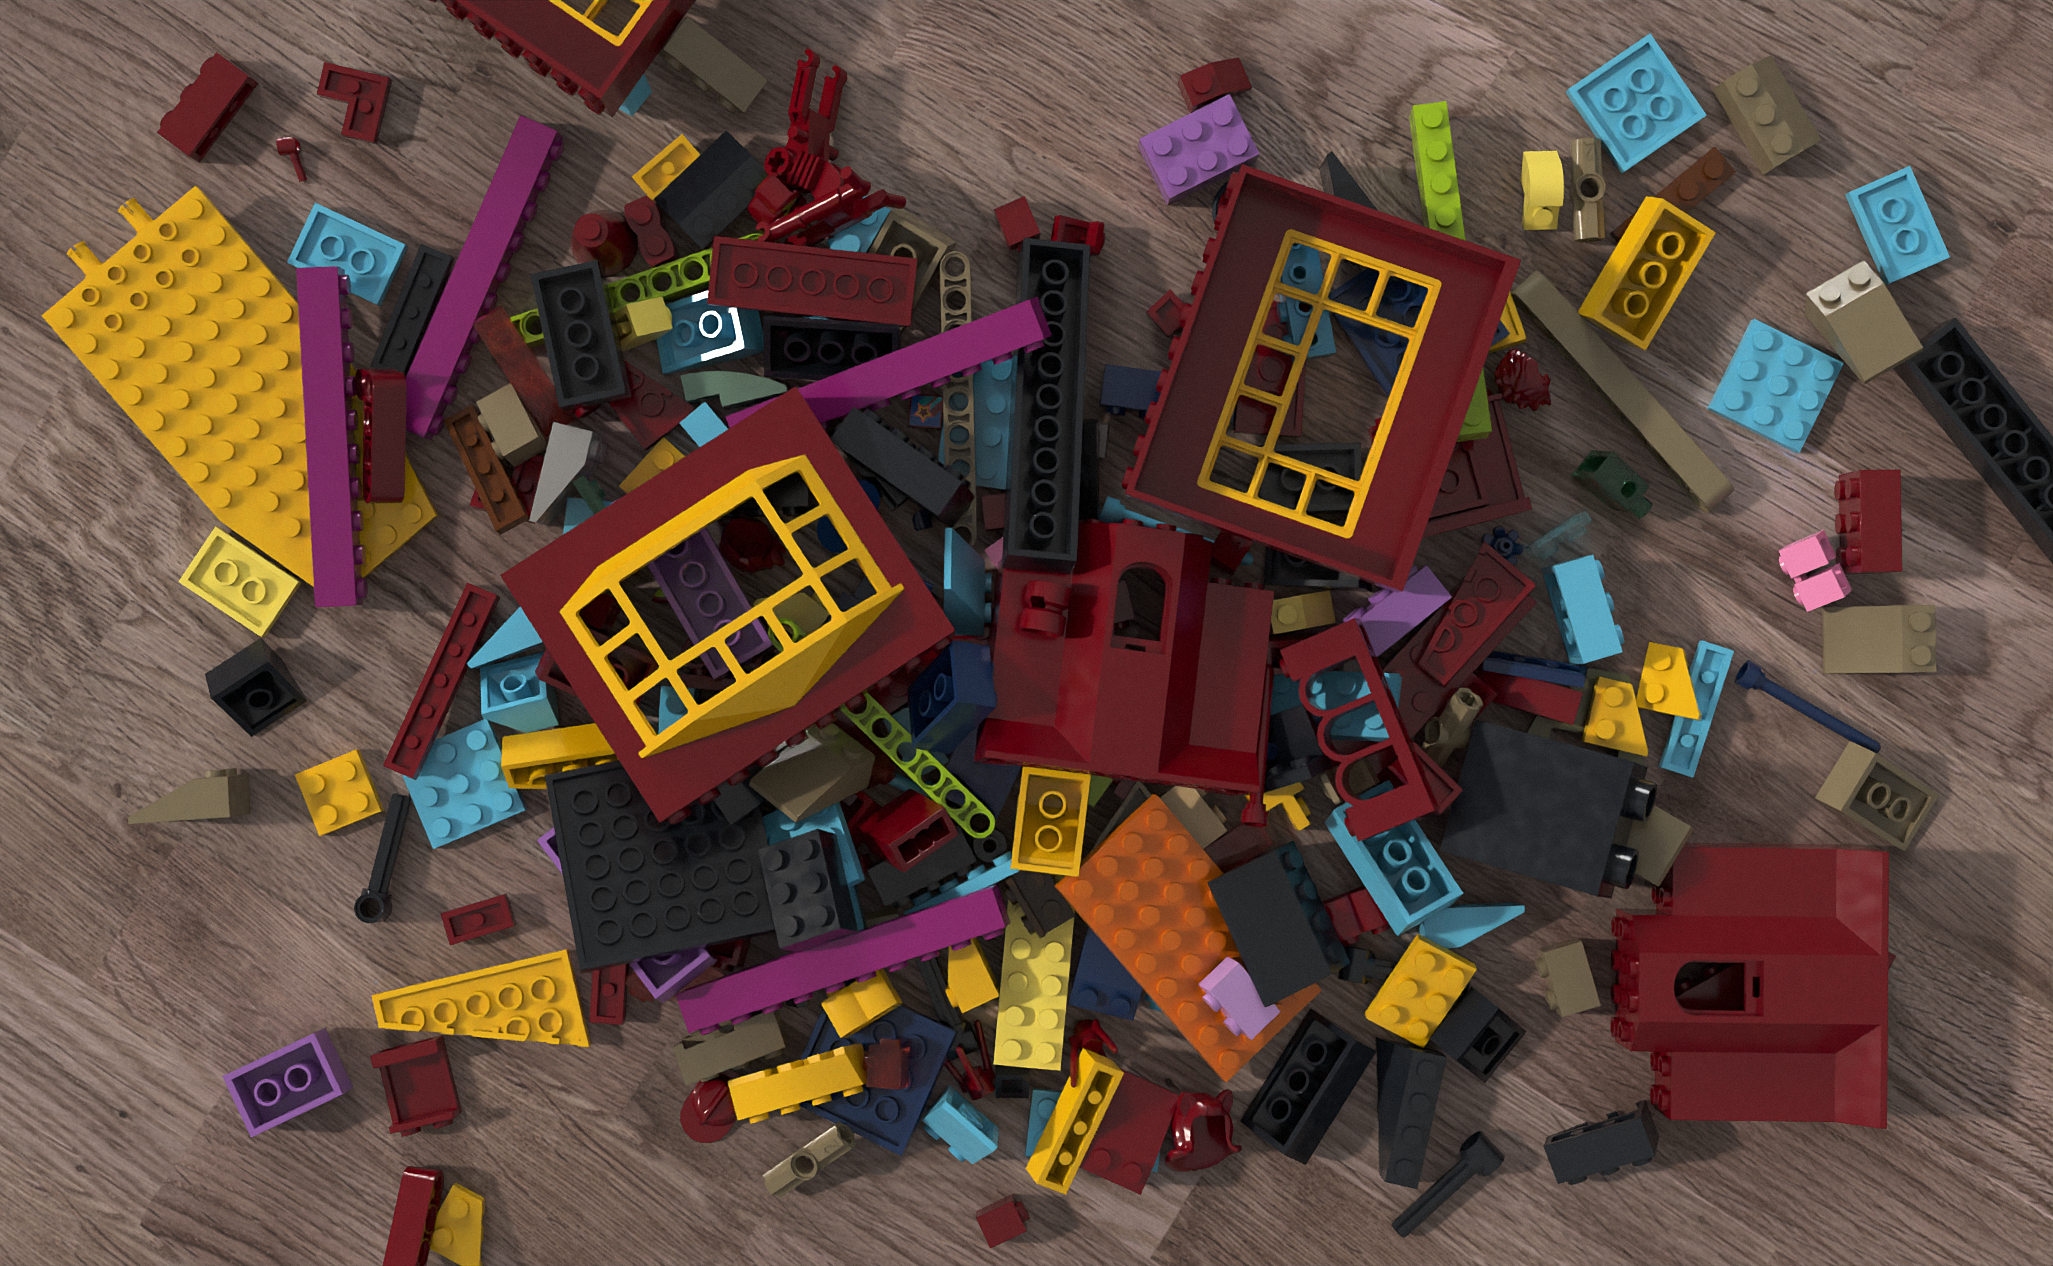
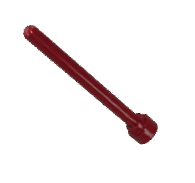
(1255, 811)

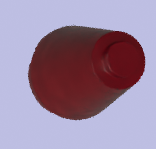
(605, 238)

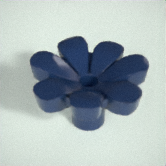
(1500, 538)

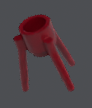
(1090, 1036)
(977, 1081)

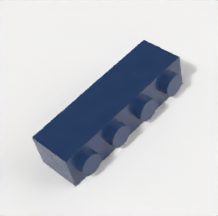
(1130, 390)

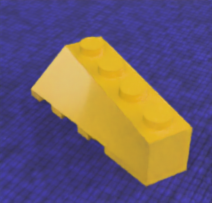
(535, 754)
(799, 1082)

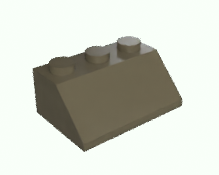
(1766, 114)

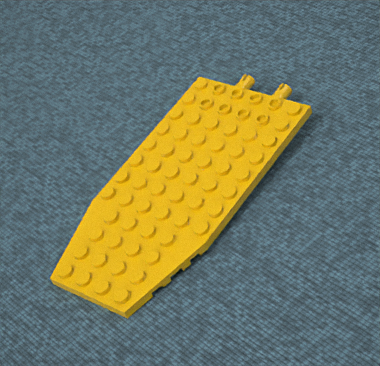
(211, 371)

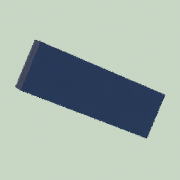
(1536, 668)

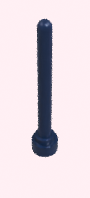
(1752, 677)

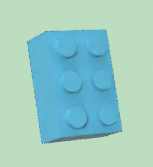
(1583, 609)

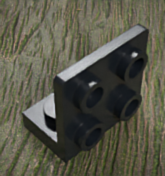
(1297, 749)

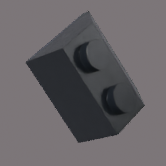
(254, 687)
(1477, 1034)

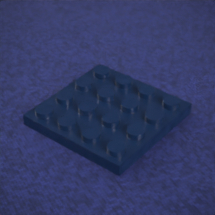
(1401, 304)
(882, 1113)

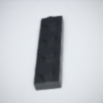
(413, 310)

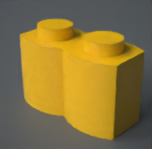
(861, 1004)

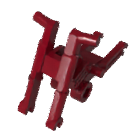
(807, 167)

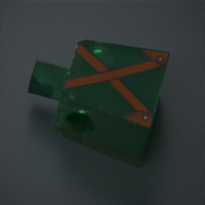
(1613, 482)

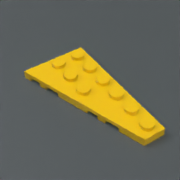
(506, 1001)

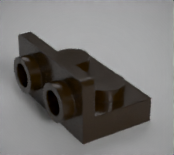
(1039, 900)

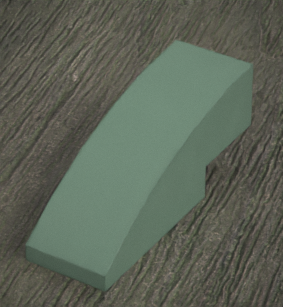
(732, 388)

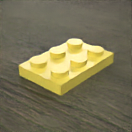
(240, 582)

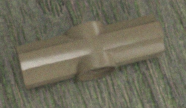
(1587, 168)
(1452, 727)
(821, 1150)

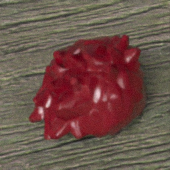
(1521, 381)
(750, 545)

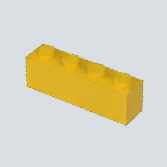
(1074, 1122)

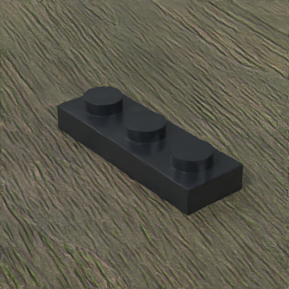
(1089, 477)

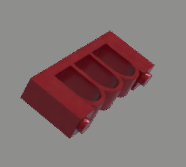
(1327, 651)

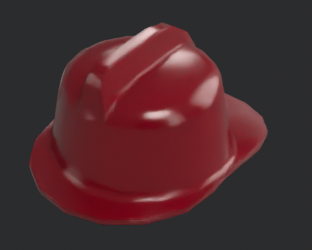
(709, 1109)

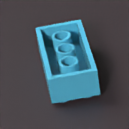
(1397, 868)

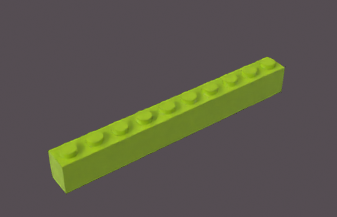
(1443, 213)

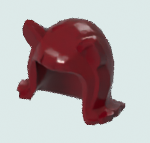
(1201, 1131)

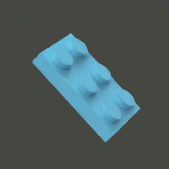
(1897, 225)
(364, 253)

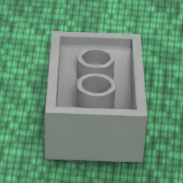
(568, 456)

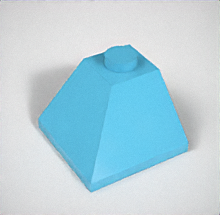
(516, 696)

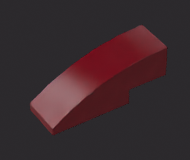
(1534, 696)

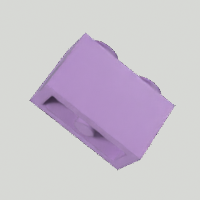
(1235, 995)

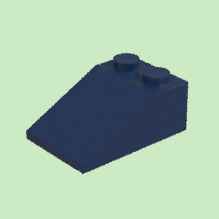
(1103, 982)

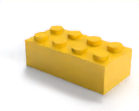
(1646, 272)

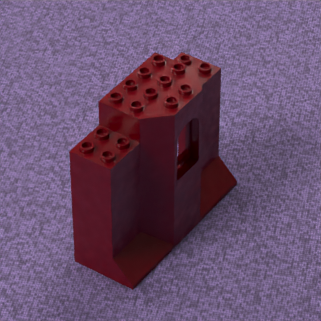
(1153, 716)
(1818, 940)

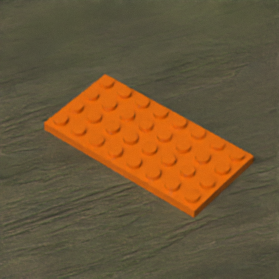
(1158, 917)

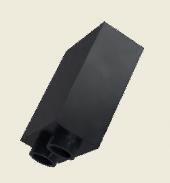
(1548, 810)

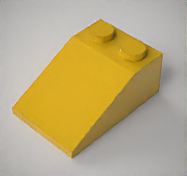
(1050, 821)
(970, 977)

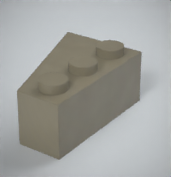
(712, 66)

